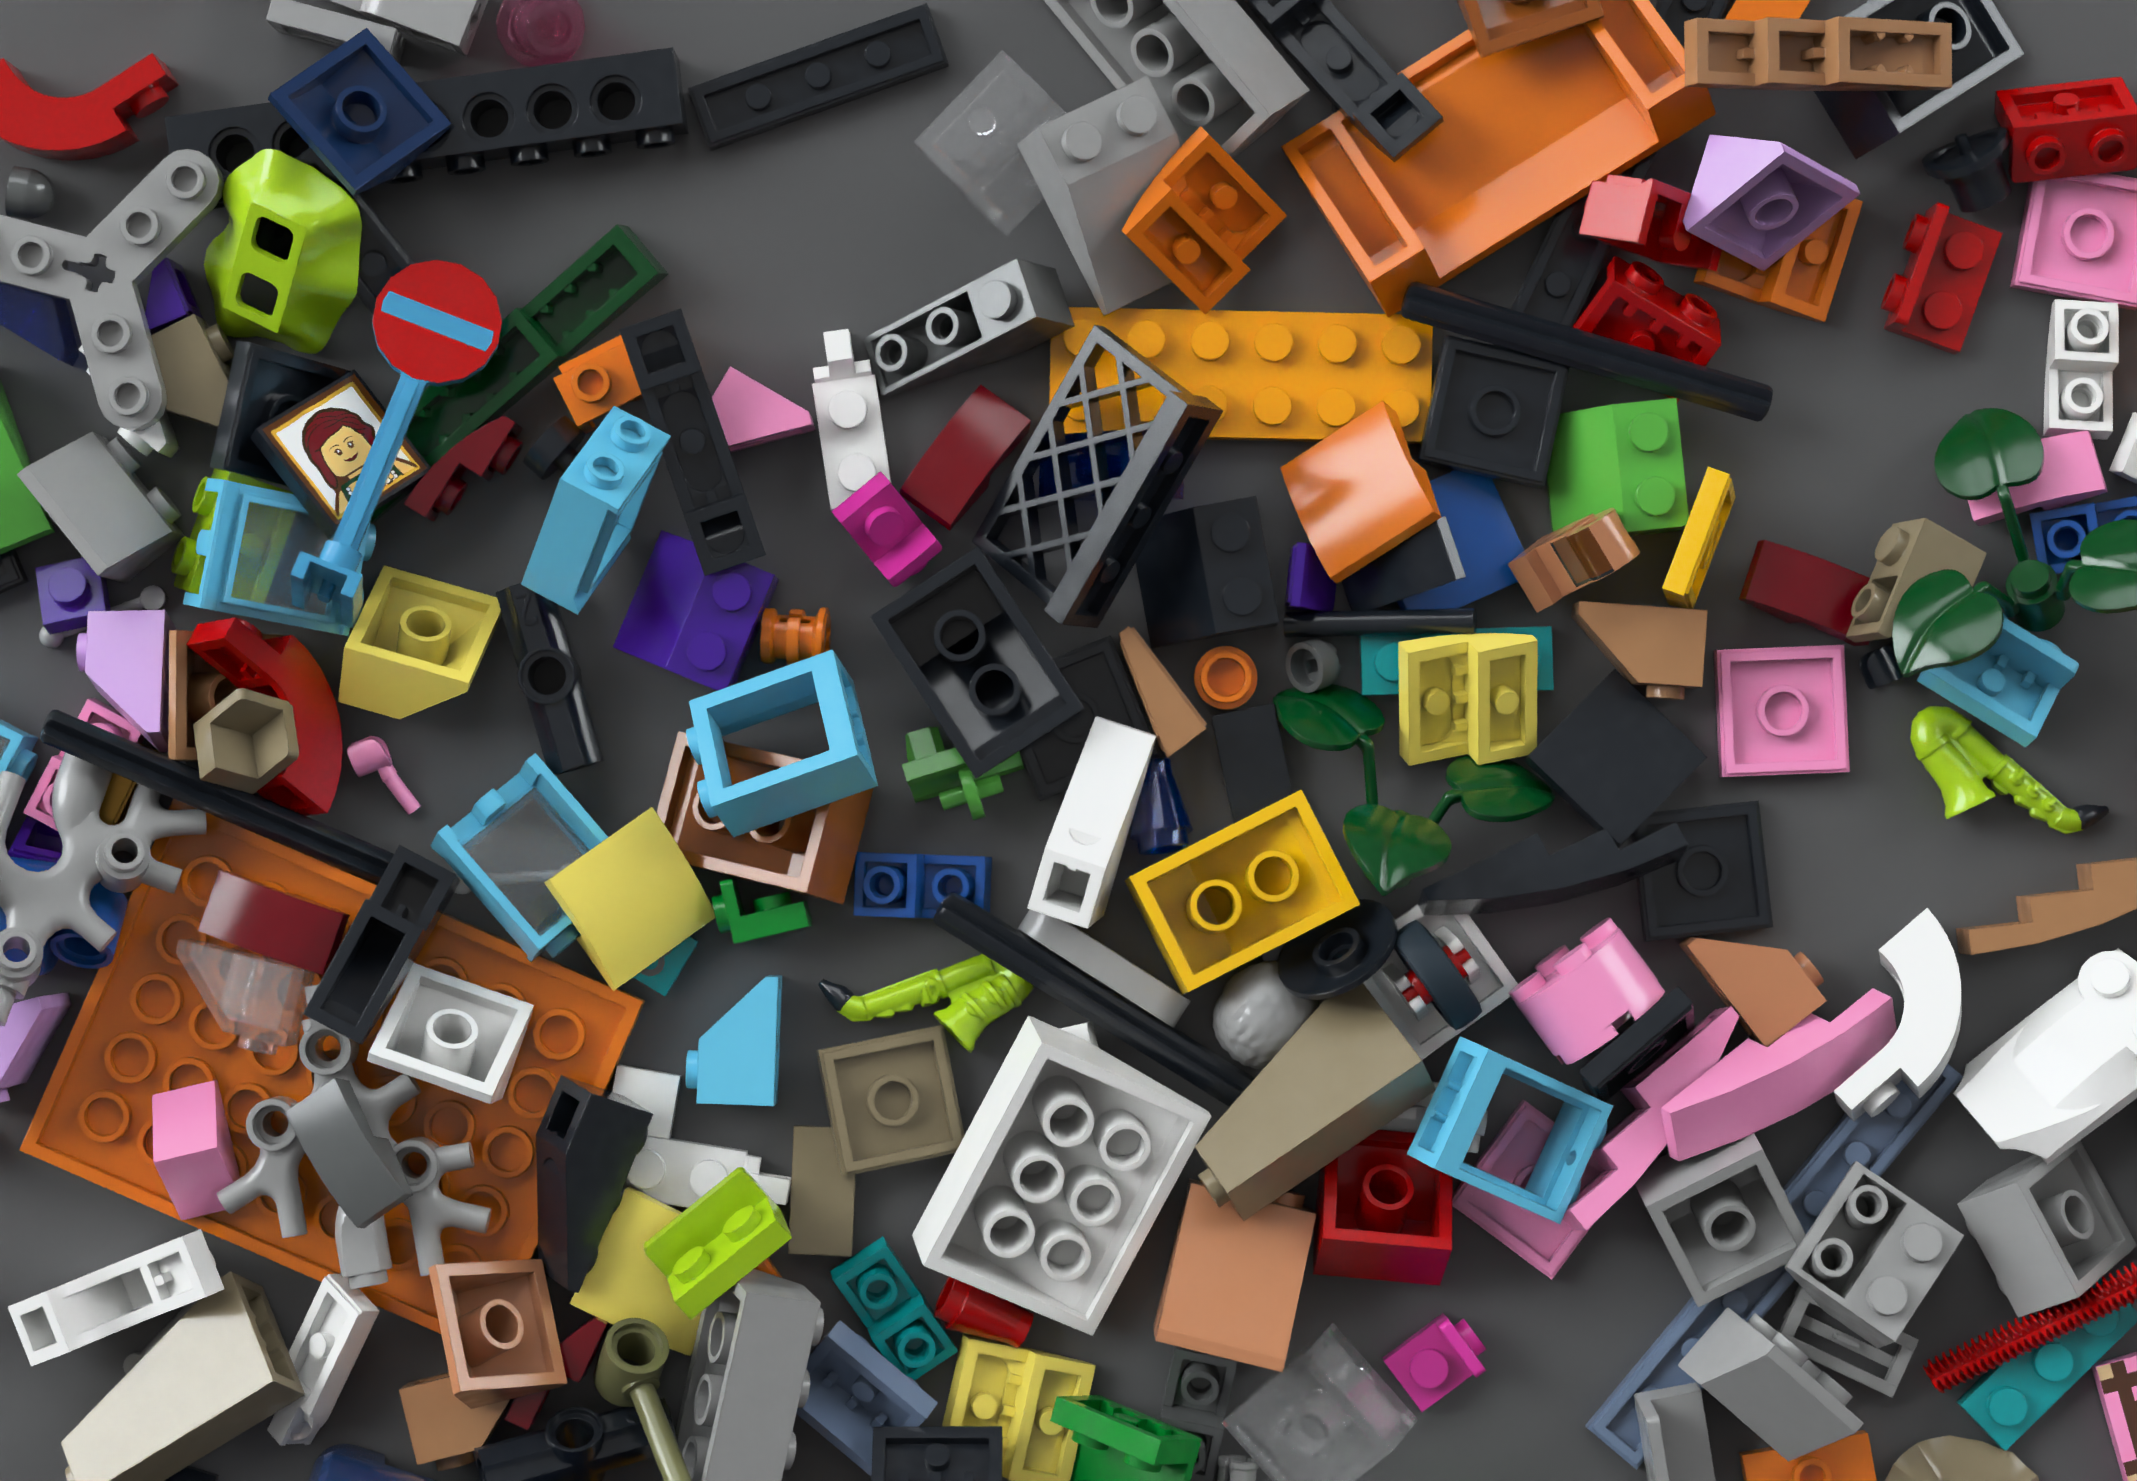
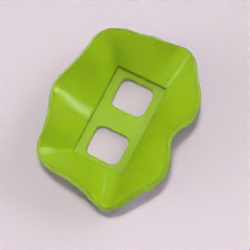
(323, 260)

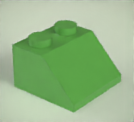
(1621, 460)

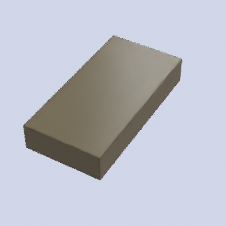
(820, 1197)

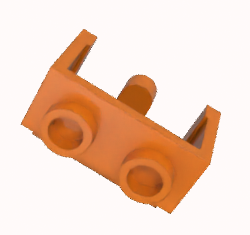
(597, 382)

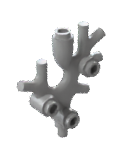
(59, 897)
(361, 1251)

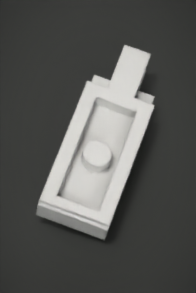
(848, 419)
(685, 1170)
(324, 1357)

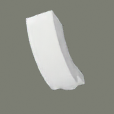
(1917, 1054)
(116, 1297)

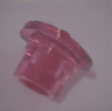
(540, 30)

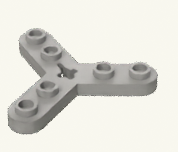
(135, 242)

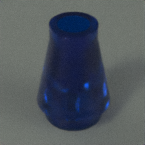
(1160, 815)

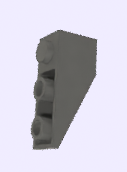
(971, 327)

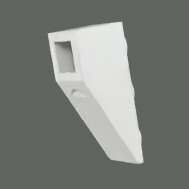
(1093, 824)

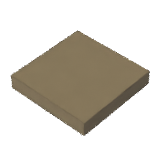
(891, 1100)

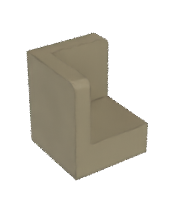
(246, 740)

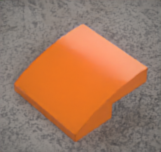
(1202, 220)
(1798, 282)
(1360, 492)

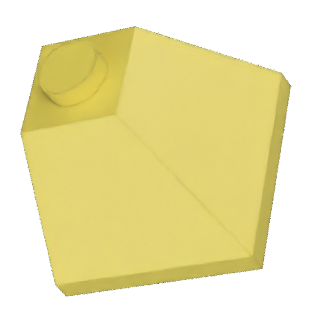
(415, 644)

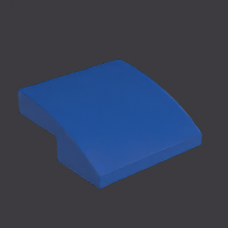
(1482, 538)

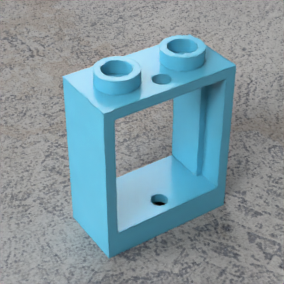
(795, 787)
(1459, 1109)

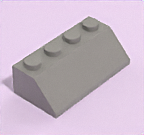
(1200, 57)
(748, 1380)

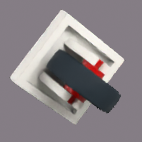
(1439, 978)

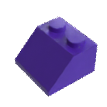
(695, 620)

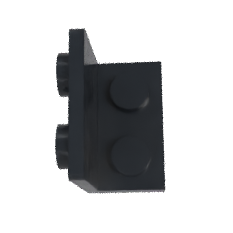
(937, 1453)

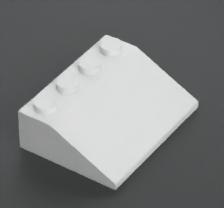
(1058, 1178)

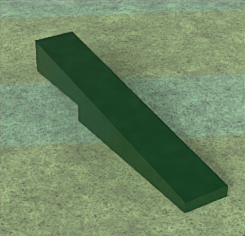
(536, 342)

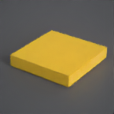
(1699, 539)

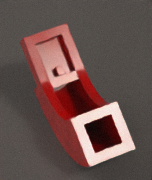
(82, 124)
(288, 672)

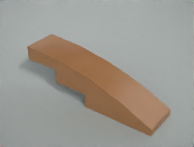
(1818, 54)
(2104, 893)

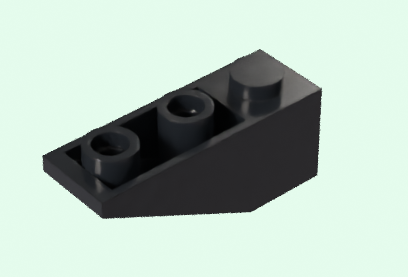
(581, 1171)

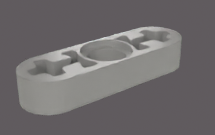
(1106, 966)

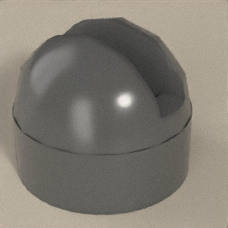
(28, 193)
(1299, 668)

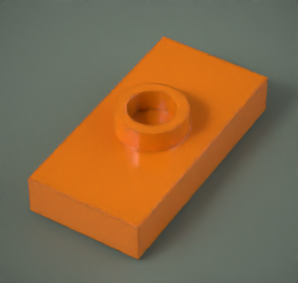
(1839, 1461)

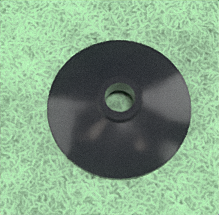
(1339, 952)

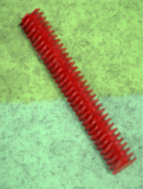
(2033, 1331)

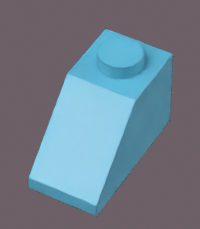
(741, 1051)

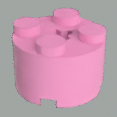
(1587, 992)

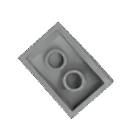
(1093, 175)

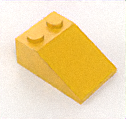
(1241, 892)

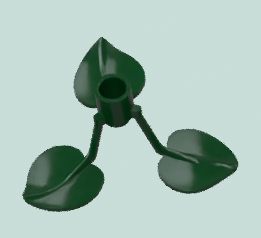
(1951, 622)
(1392, 843)

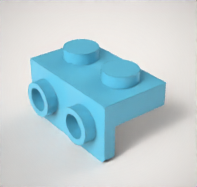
(2008, 684)

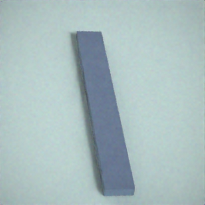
(1867, 1140)

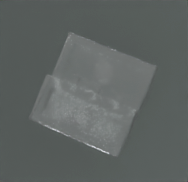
(979, 137)

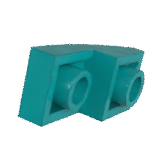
(893, 1310)

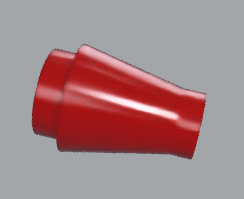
(982, 1314)

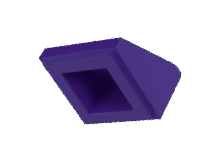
(169, 296)
(1308, 582)

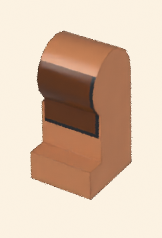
(1573, 557)

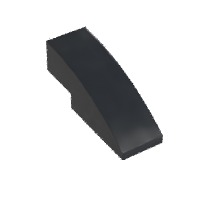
(382, 945)

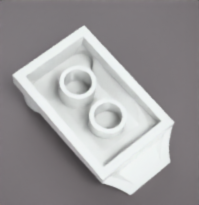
(2062, 1064)

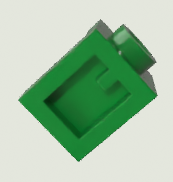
(771, 916)

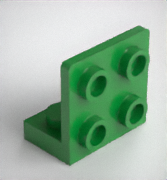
(1124, 1443)

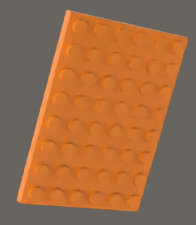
(154, 1034)

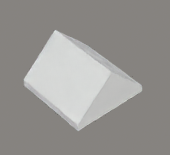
(452, 1034)

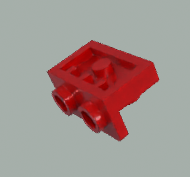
(2069, 129)
(1940, 279)
(1650, 315)

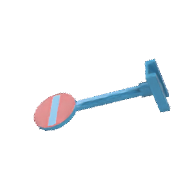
(434, 329)

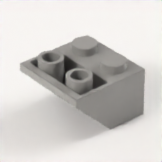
(1872, 1256)
(1770, 1385)

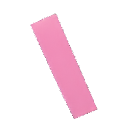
(1767, 1084)
(1641, 1136)

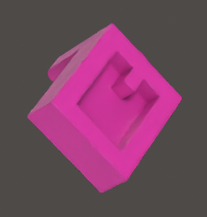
(887, 530)
(1436, 1360)

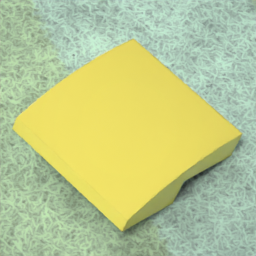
(1468, 697)
(632, 898)
(627, 1281)
(1018, 1391)

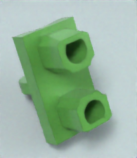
(943, 773)

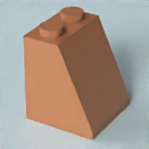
(1235, 1280)

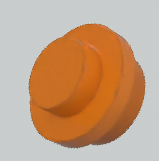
(1225, 677)

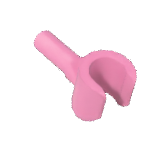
(374, 755)

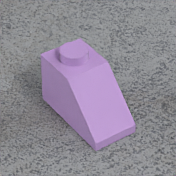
(129, 666)

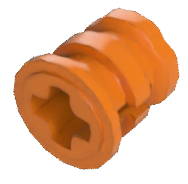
(794, 635)

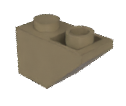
(194, 368)
(1903, 557)

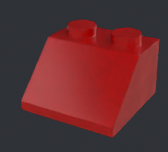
(1383, 1214)

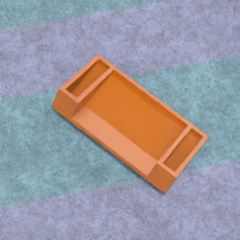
(1512, 150)

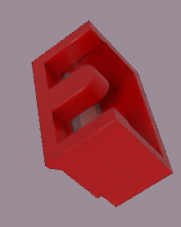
(1646, 221)

